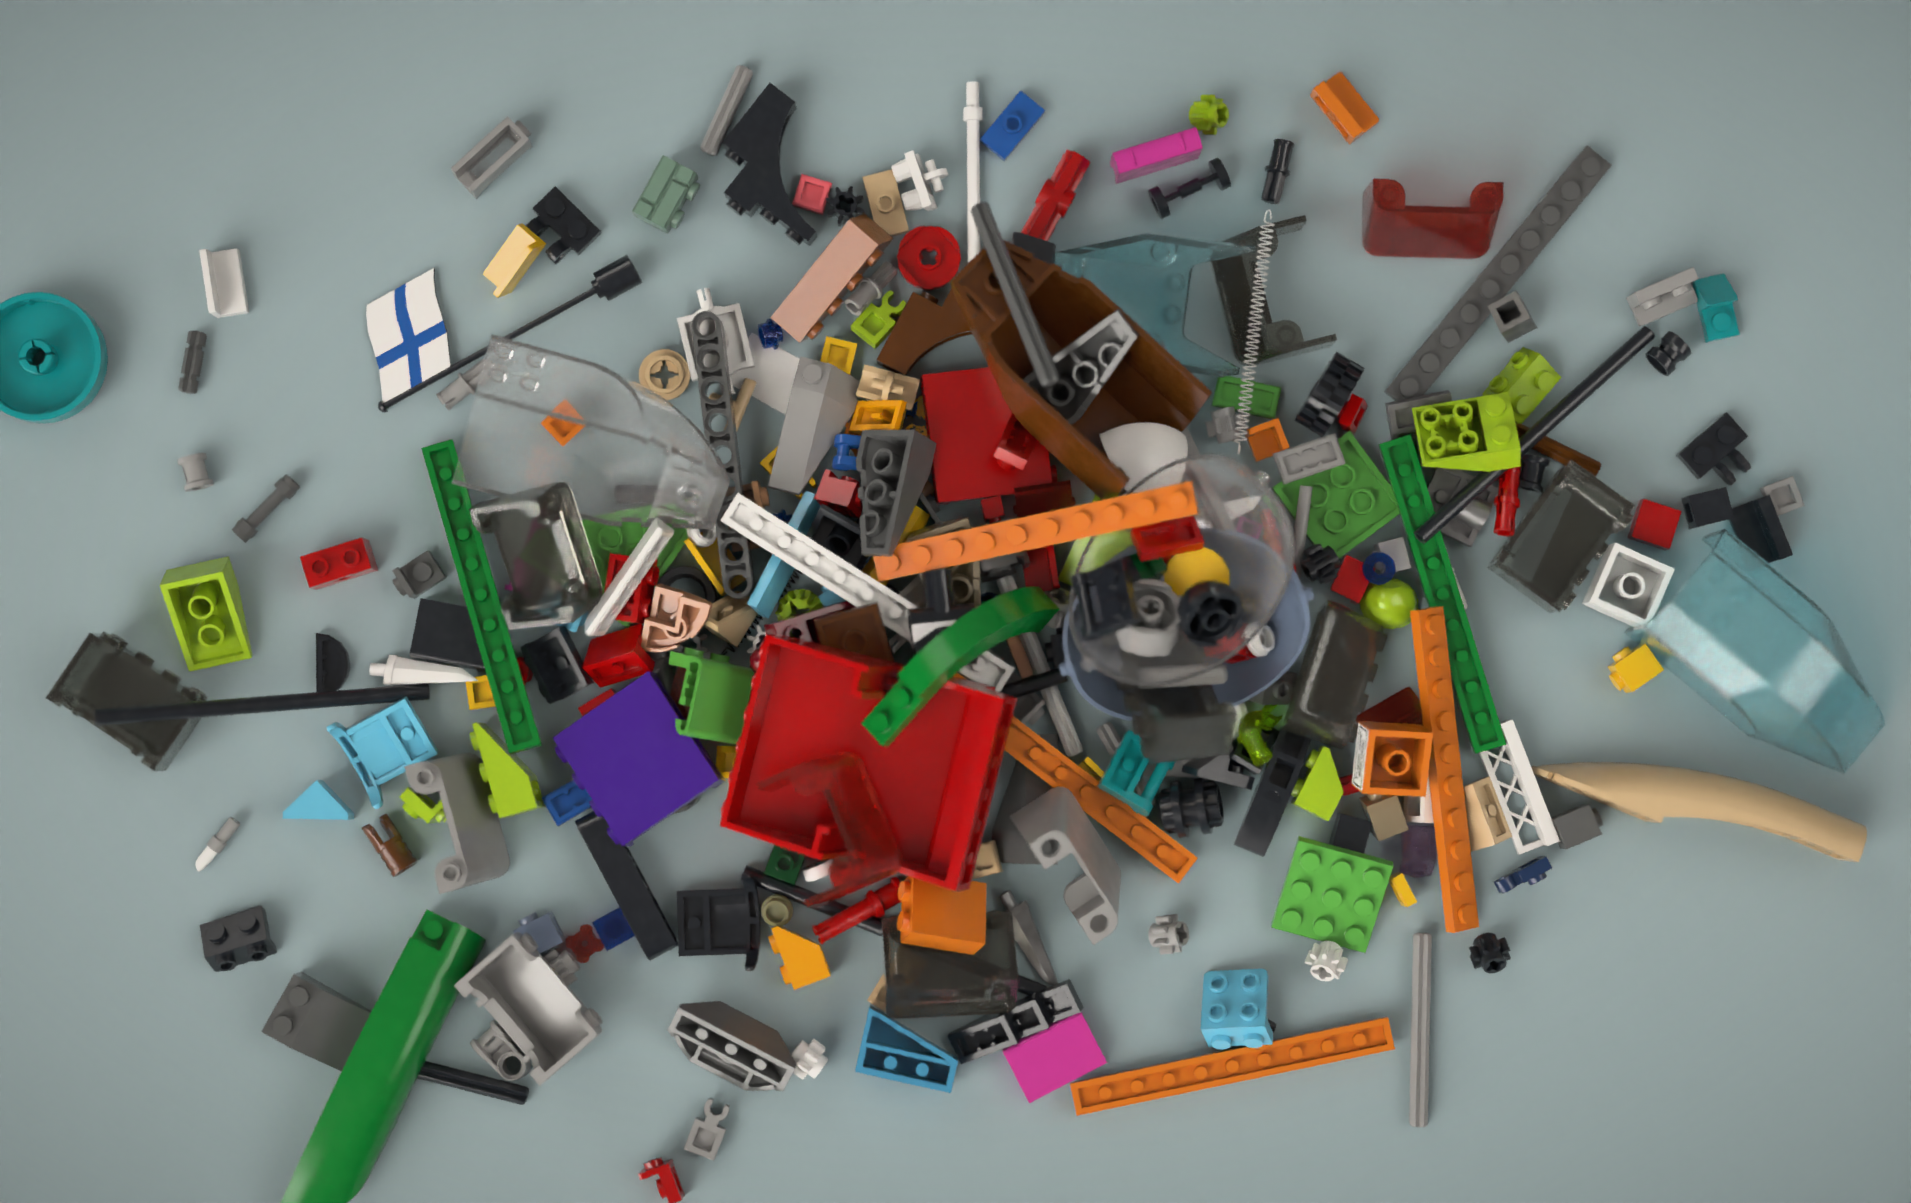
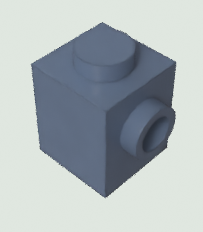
(543, 930)

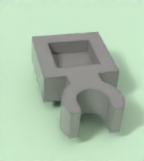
(706, 1134)

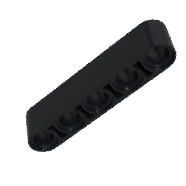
(628, 887)

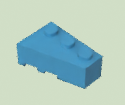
(903, 1055)

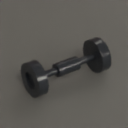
(1218, 174)

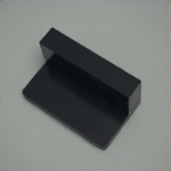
(1760, 529)

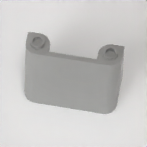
(472, 825)
(532, 1005)

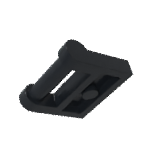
(1115, 599)

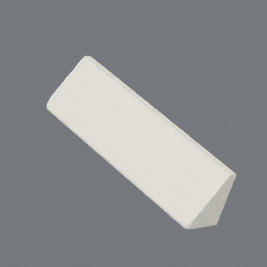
(628, 578)

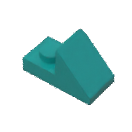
(1716, 307)

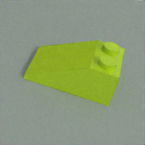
(207, 613)

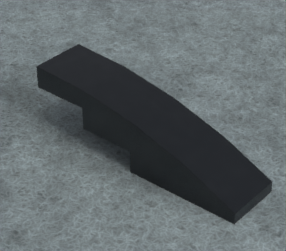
(1006, 1029)

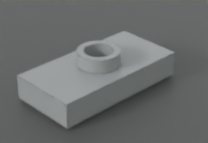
(1309, 458)

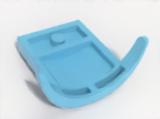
(384, 745)

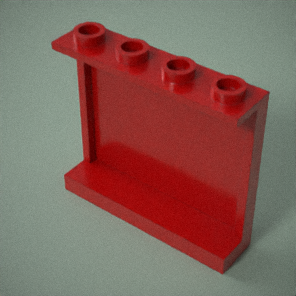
(967, 422)

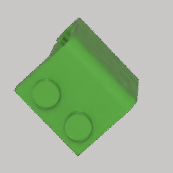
(715, 694)

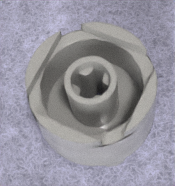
(1158, 623)

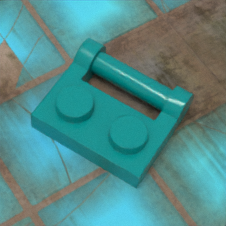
(1125, 772)

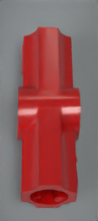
(1056, 196)

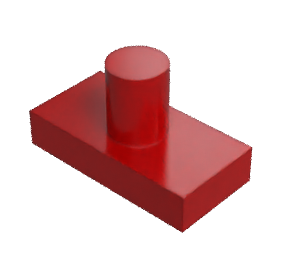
(1014, 445)
(1167, 538)

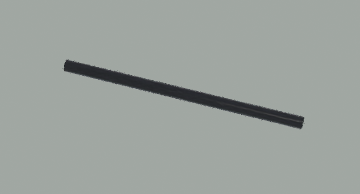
(1537, 432)
(260, 704)
(872, 924)

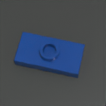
(1012, 125)
(567, 802)

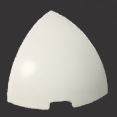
(1143, 448)

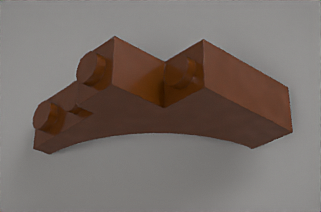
(920, 330)

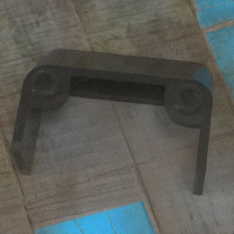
(1234, 284)

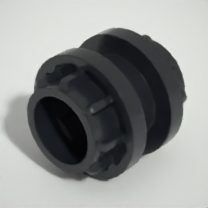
(1191, 807)

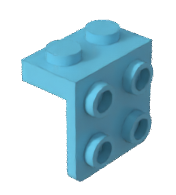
(1235, 1009)

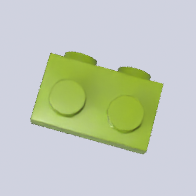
(1527, 380)
(422, 806)

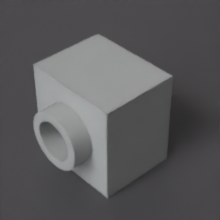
(1397, 551)

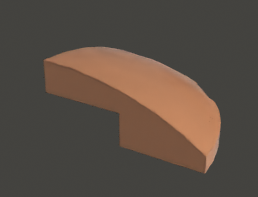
(673, 618)

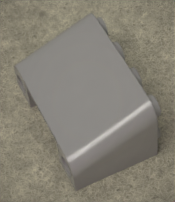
(1096, 892)

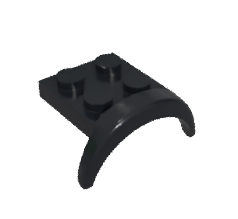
(720, 922)

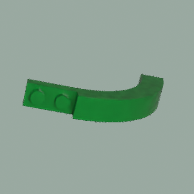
(964, 640)

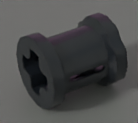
(1532, 473)

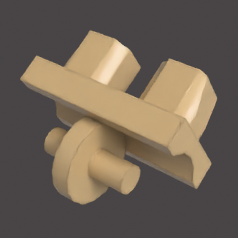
(887, 385)

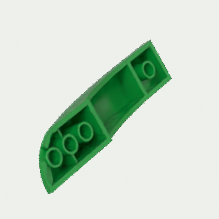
(385, 1063)

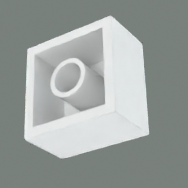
(1628, 585)

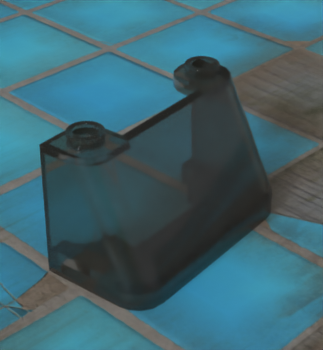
(543, 555)
(949, 983)

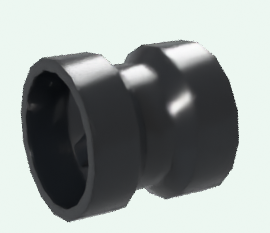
(1668, 353)

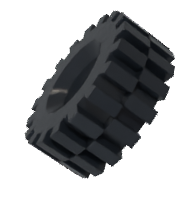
(1329, 394)

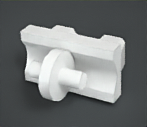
(913, 168)

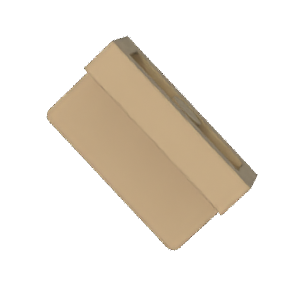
(1484, 815)

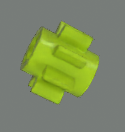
(1209, 114)

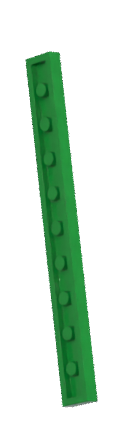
(1442, 590)
(482, 600)

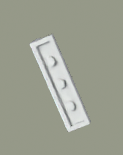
(1529, 790)

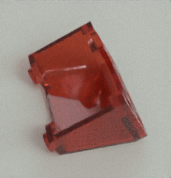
(1428, 231)

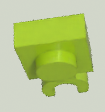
(877, 322)

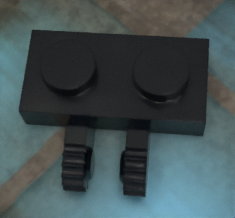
(1712, 446)

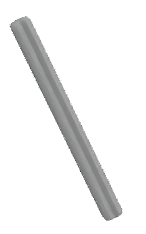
(1420, 1029)

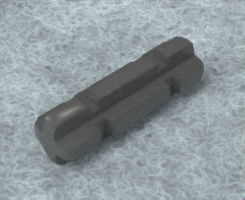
(192, 362)

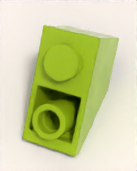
(1321, 787)

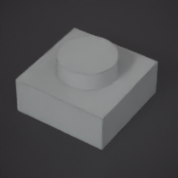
(1784, 495)

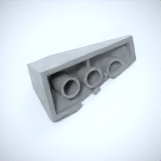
(817, 410)

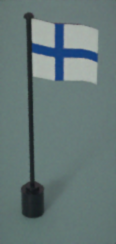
(413, 338)

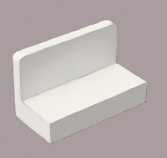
(224, 282)

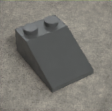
(316, 1021)

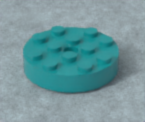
(70, 371)

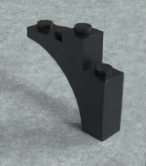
(759, 184)

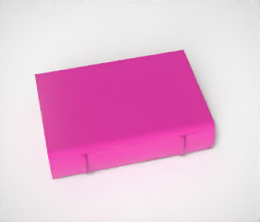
(1156, 155)
(1054, 1056)

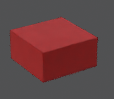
(1654, 524)

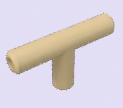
(741, 401)

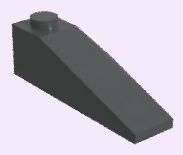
(1085, 366)
(892, 477)
(1021, 790)

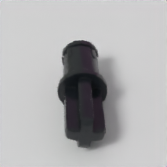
(1277, 171)

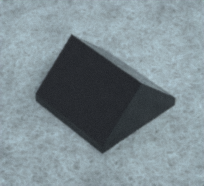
(838, 536)

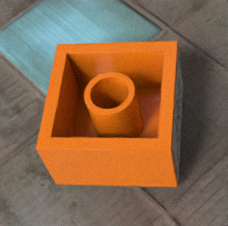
(1392, 758)

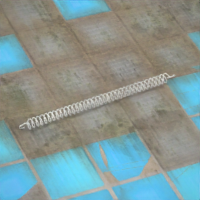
(1256, 334)

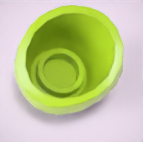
(1389, 603)

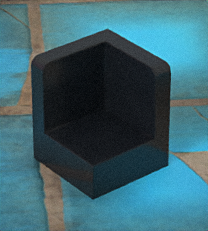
(1707, 508)
(1350, 832)

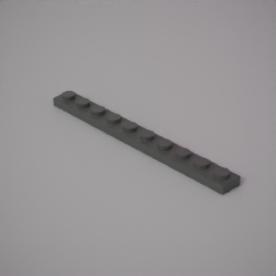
(1499, 276)

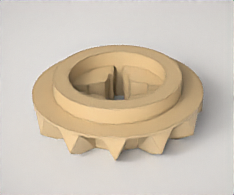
(675, 363)

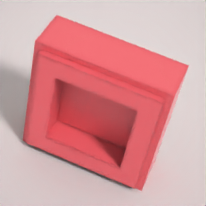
(812, 194)

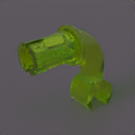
(1250, 733)

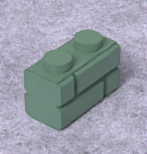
(666, 195)

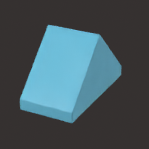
(318, 803)

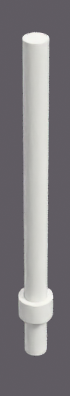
(973, 115)

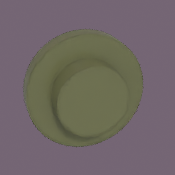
(777, 910)

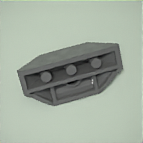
(732, 1045)

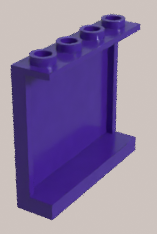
(636, 759)

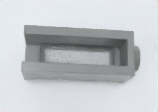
(492, 156)

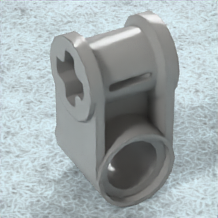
(499, 1051)

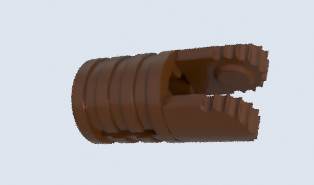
(393, 851)

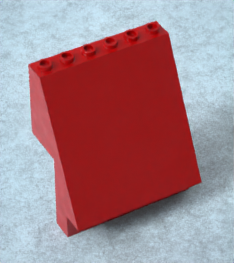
(929, 780)

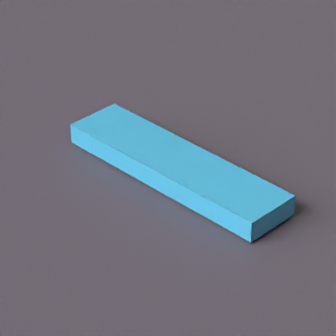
(777, 571)

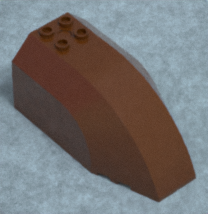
(1142, 388)

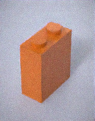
(942, 917)

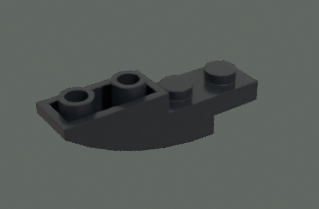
(1272, 792)

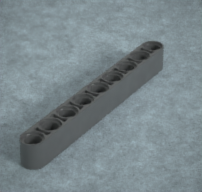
(725, 438)

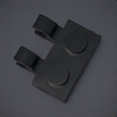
(566, 221)

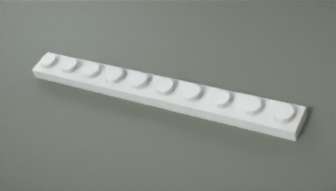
(842, 578)

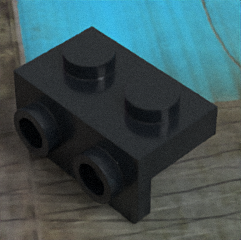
(556, 665)
(237, 939)

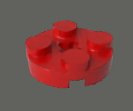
(928, 276)

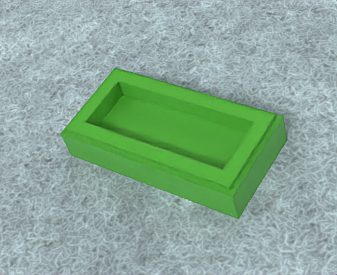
(1264, 398)

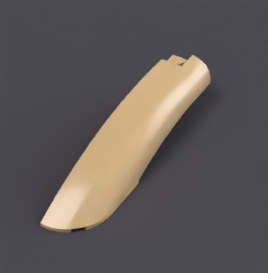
(1670, 791)

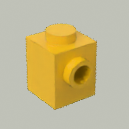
(1633, 668)

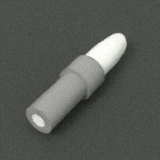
(217, 843)

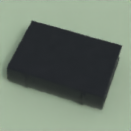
(445, 635)

